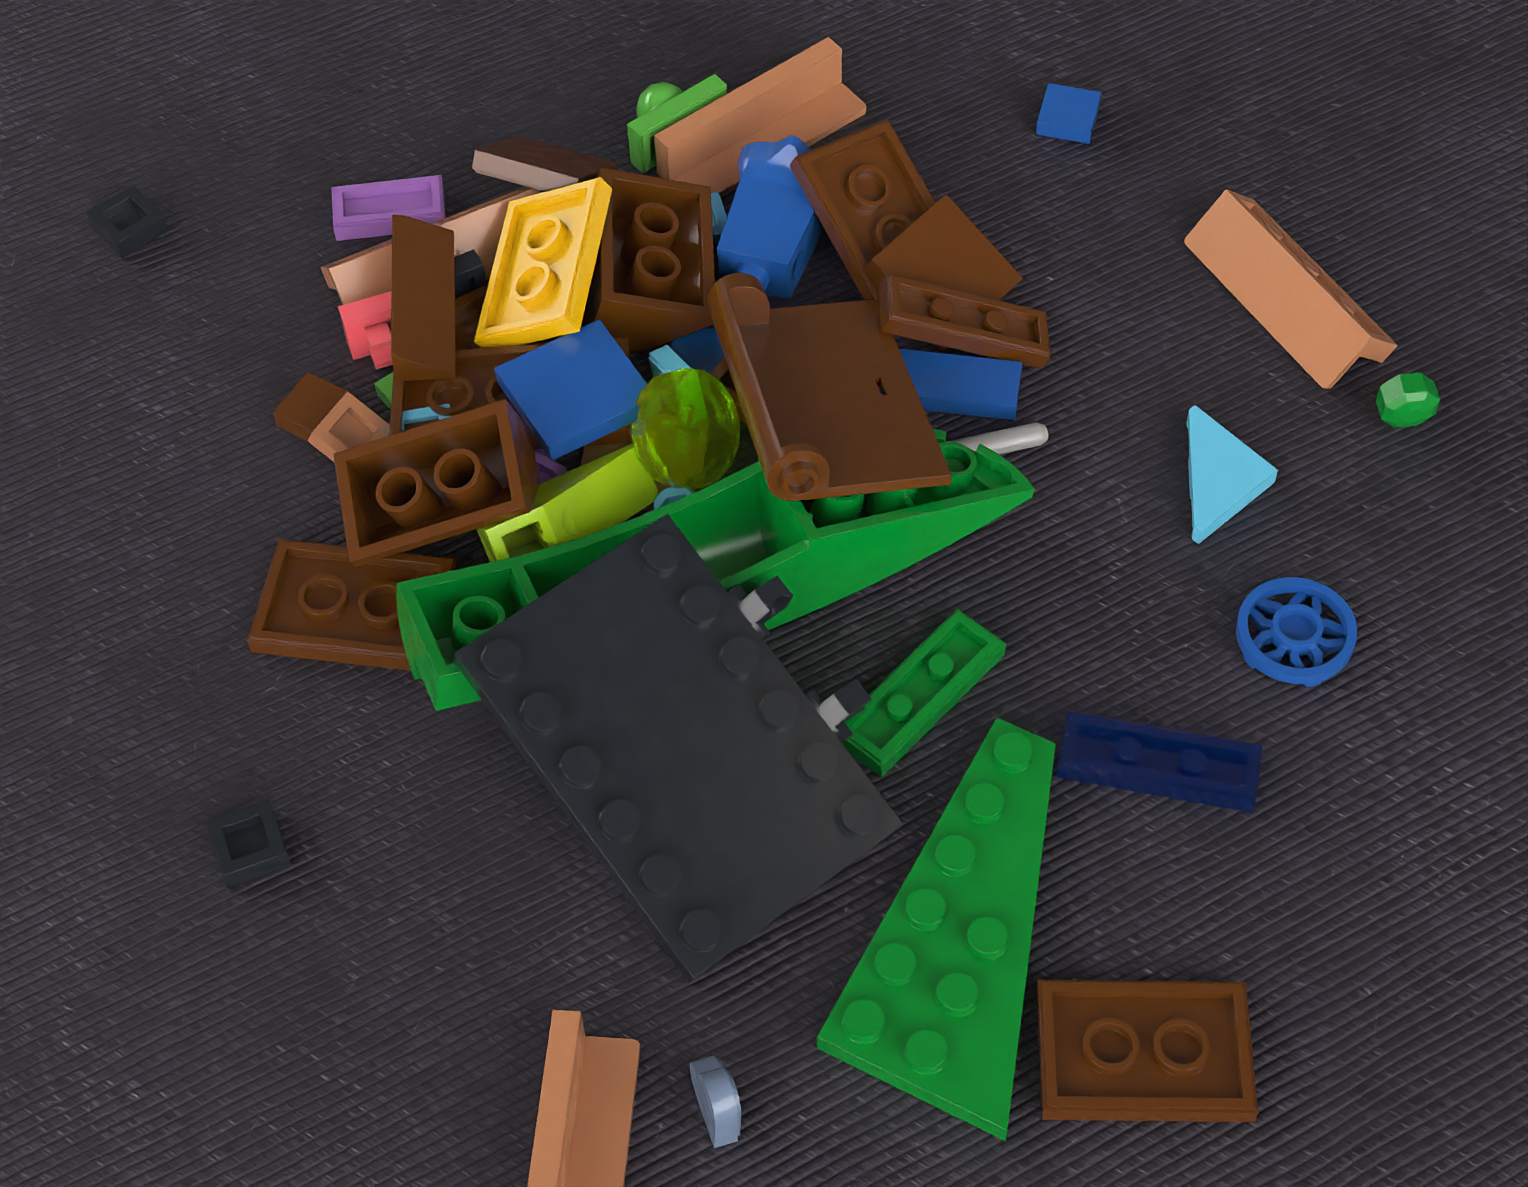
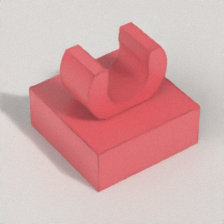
(369, 328)

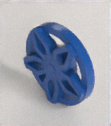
(1296, 631)

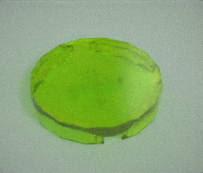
(686, 428)

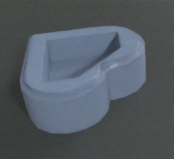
(717, 1099)

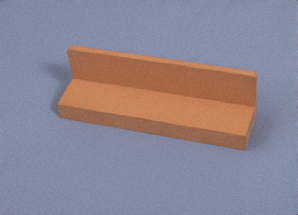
(793, 99)
(475, 228)
(1285, 289)
(584, 1107)

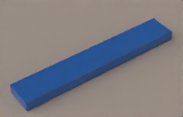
(942, 380)

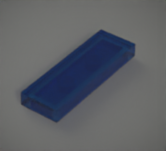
(1160, 761)

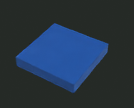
(573, 389)

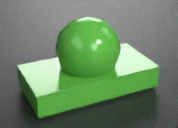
(663, 106)

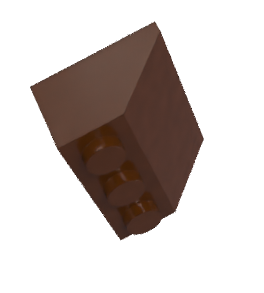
(653, 260)
(436, 481)

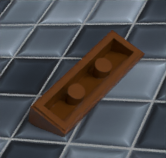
(422, 300)

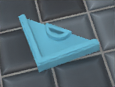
(1221, 474)

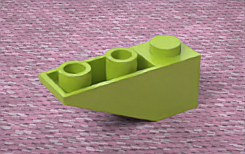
(575, 506)

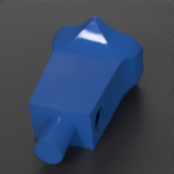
(770, 219)

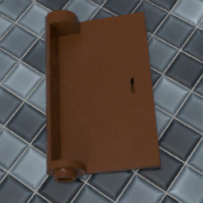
(815, 396)

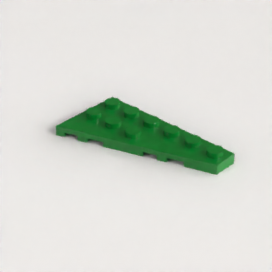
(949, 964)

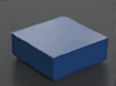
(1068, 113)

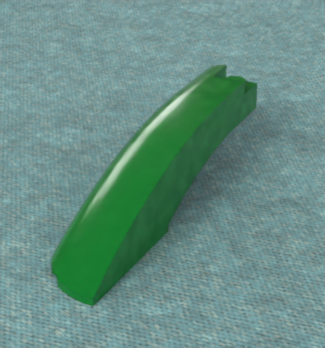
(743, 536)

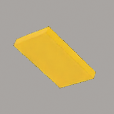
(544, 265)

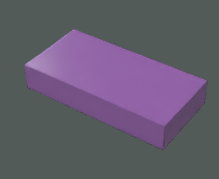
(368, 207)

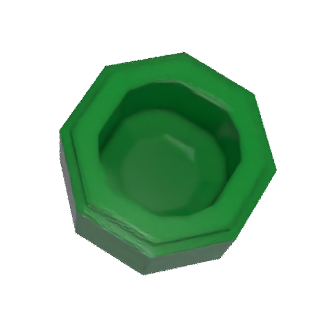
(1407, 400)

